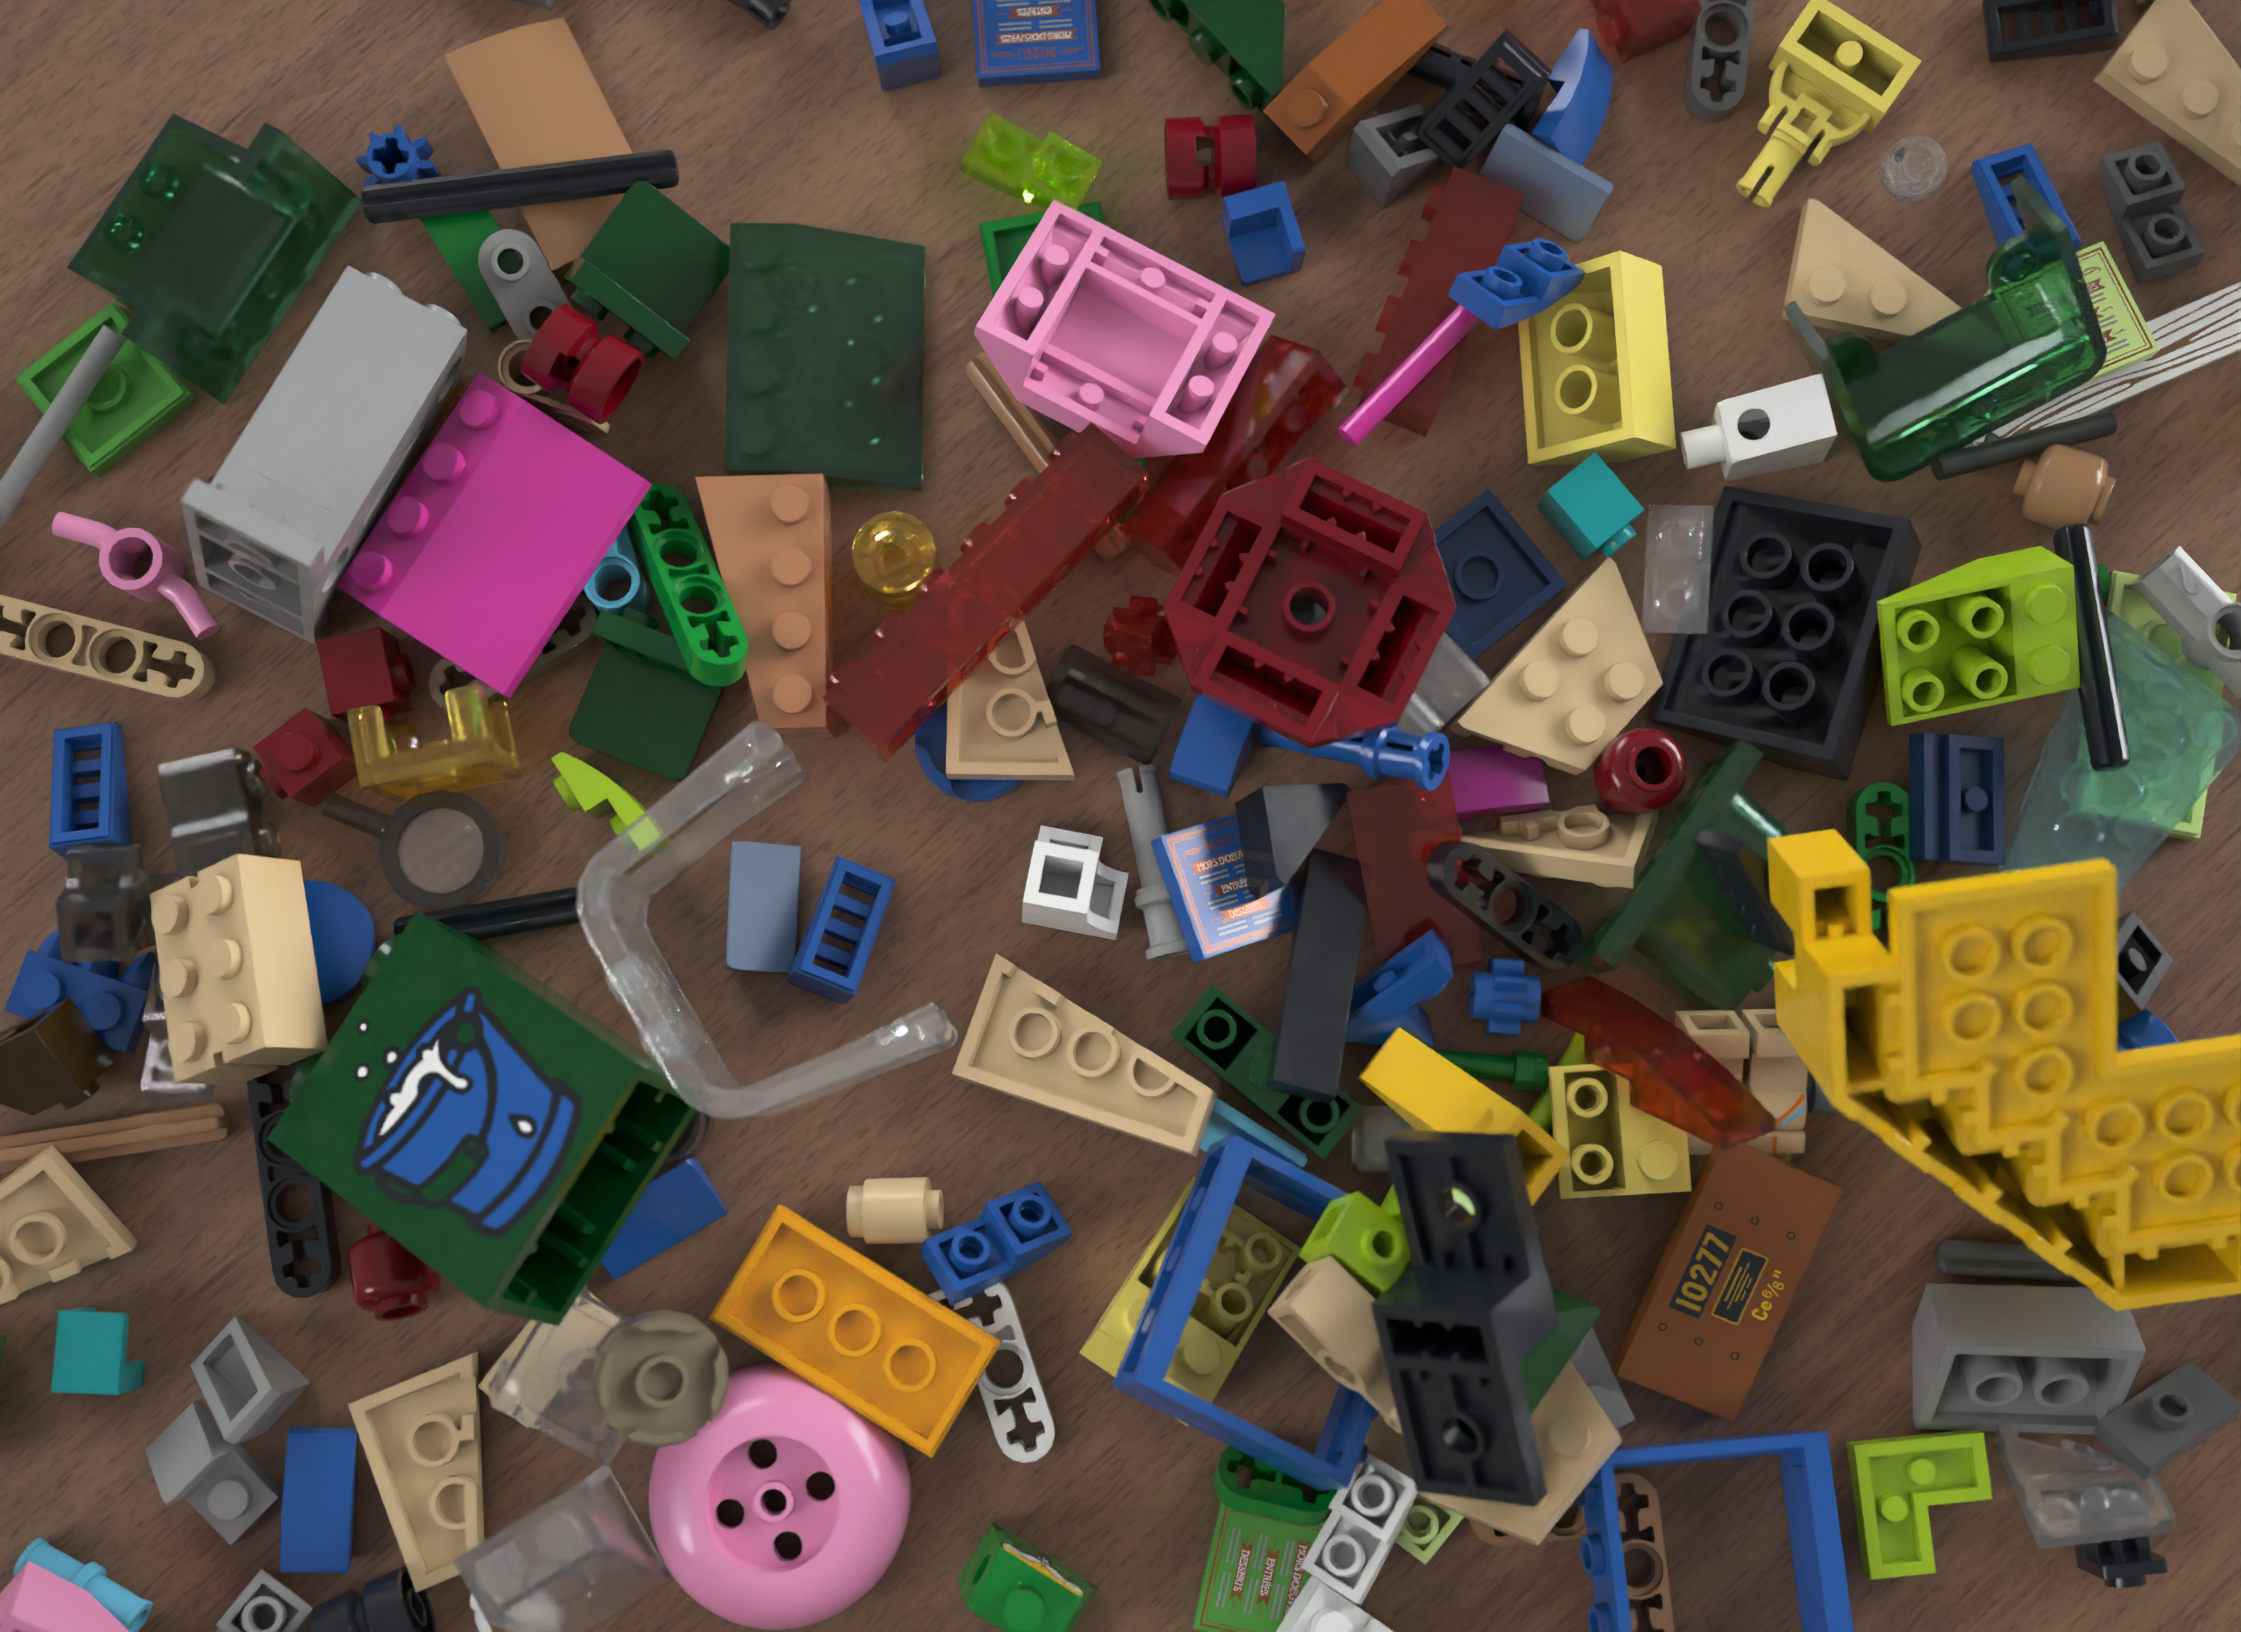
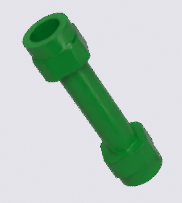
(1522, 1069)

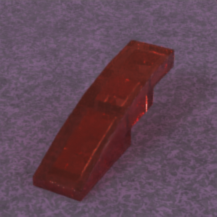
(1664, 1066)

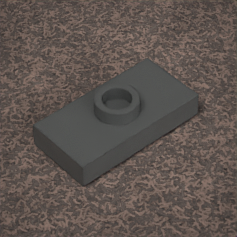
(2167, 1420)

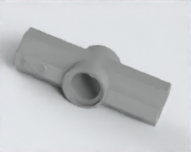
(2192, 609)

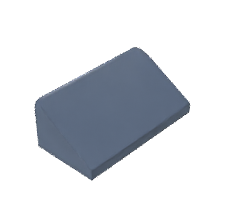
(1554, 186)
(763, 907)

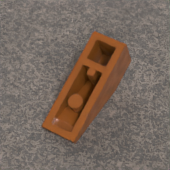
(1353, 75)

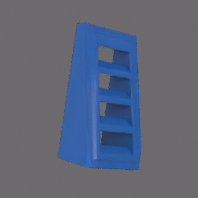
(2002, 217)
(112, 820)
(822, 981)

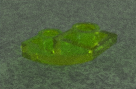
(1029, 167)

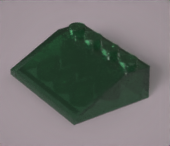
(825, 356)

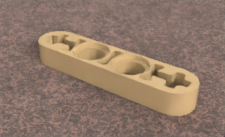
(90, 649)

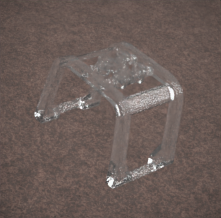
(760, 772)

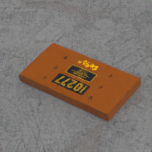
(1727, 1279)

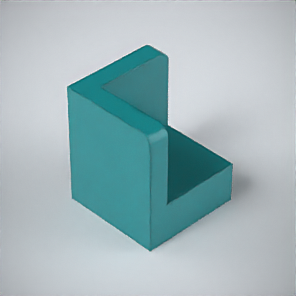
(93, 1353)

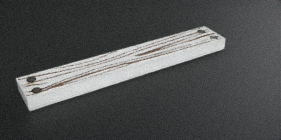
(2186, 340)

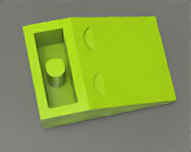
(1980, 636)

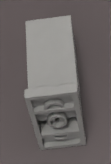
(324, 452)

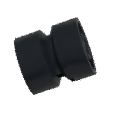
(385, 1606)

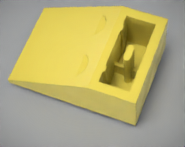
(1230, 1302)

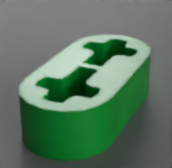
(1270, 1493)

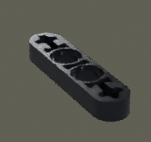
(276, 1176)

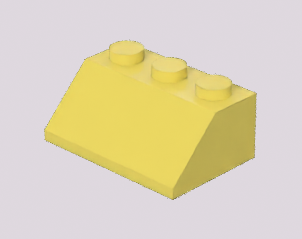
(1599, 367)

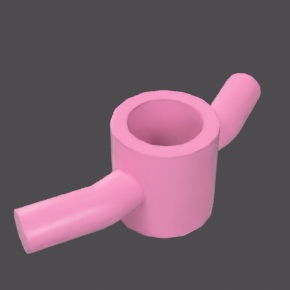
(117, 560)

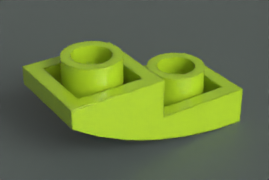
(597, 795)

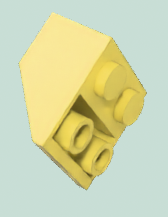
(1610, 1141)

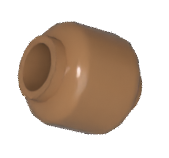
(2064, 487)

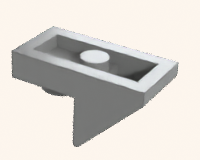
(211, 1474)

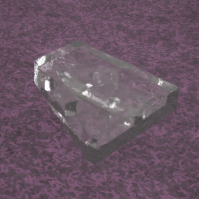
(2080, 1493)

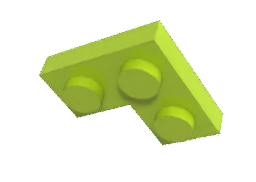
(1896, 1484)

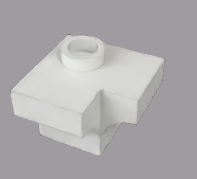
(1071, 886)

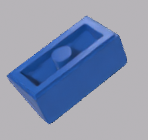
(666, 1214)

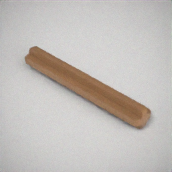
(1031, 435)
(119, 1135)

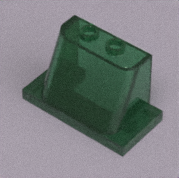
(214, 246)
(1677, 916)

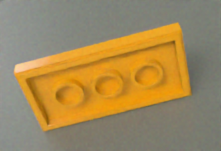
(855, 1330)

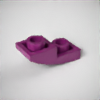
(1495, 782)

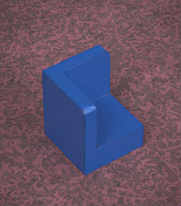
(1263, 233)

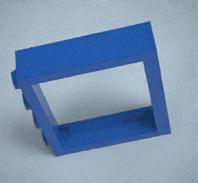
(1173, 1296)
(1809, 1511)

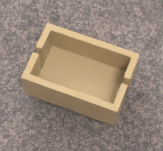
(237, 970)

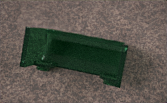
(1973, 367)

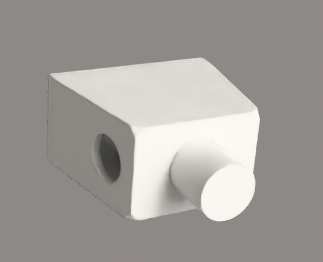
(1788, 419)

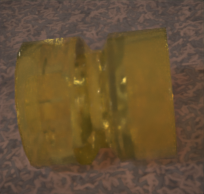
(894, 558)

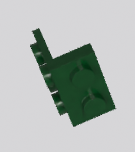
(650, 270)
(644, 699)

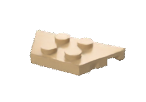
(1570, 680)

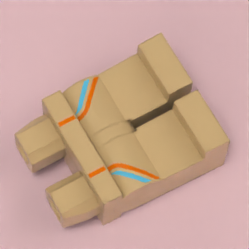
(1763, 1064)

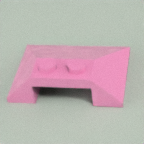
(1118, 337)

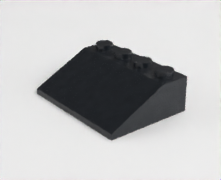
(1789, 630)

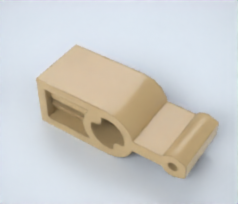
(1337, 1327)

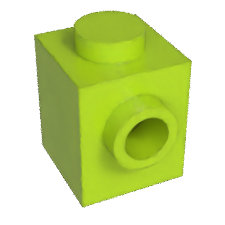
(1362, 1241)

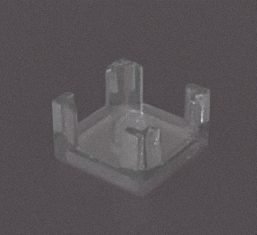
(553, 1380)

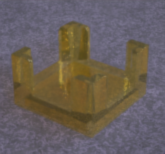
(399, 768)

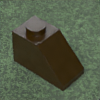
(51, 1060)

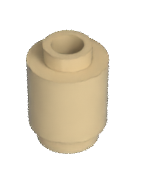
(894, 1210)

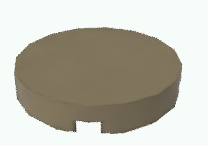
(660, 1378)

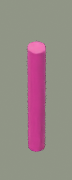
(1407, 375)

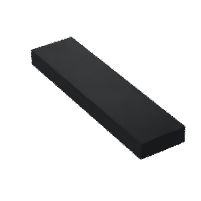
(1319, 978)

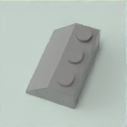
(2020, 1358)

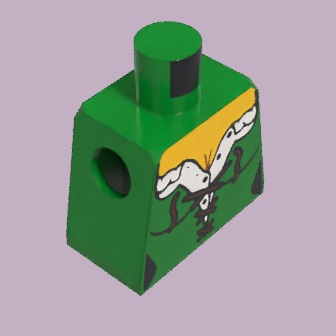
(1022, 1586)

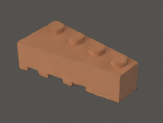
(778, 572)

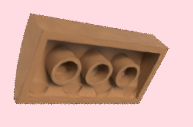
(539, 109)

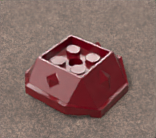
(1324, 543)

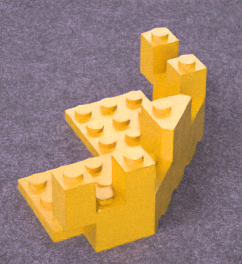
(2001, 1071)

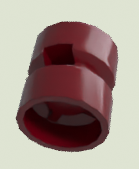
(1232, 156)
(575, 359)

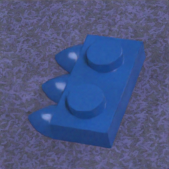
(107, 1003)

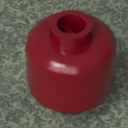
(1640, 771)
(390, 1277)

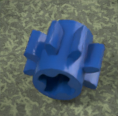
(390, 151)
(1504, 997)

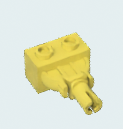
(1829, 85)

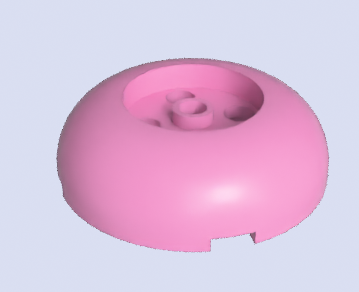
(843, 1537)

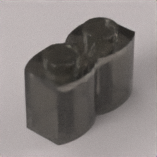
(216, 809)

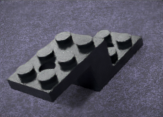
(1466, 1316)

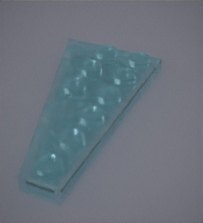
(2177, 747)

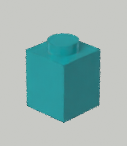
(1591, 509)

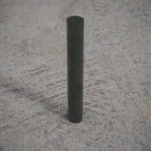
(2023, 445)

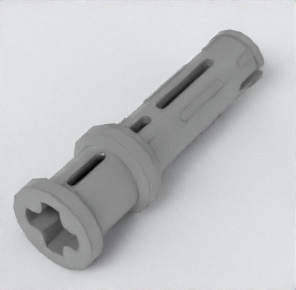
(1145, 824)

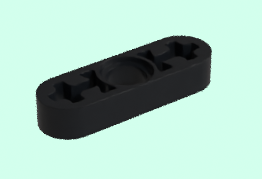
(1478, 903)

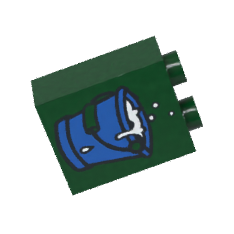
(482, 1120)

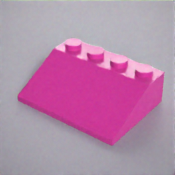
(494, 535)

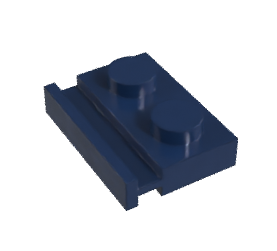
(1956, 799)

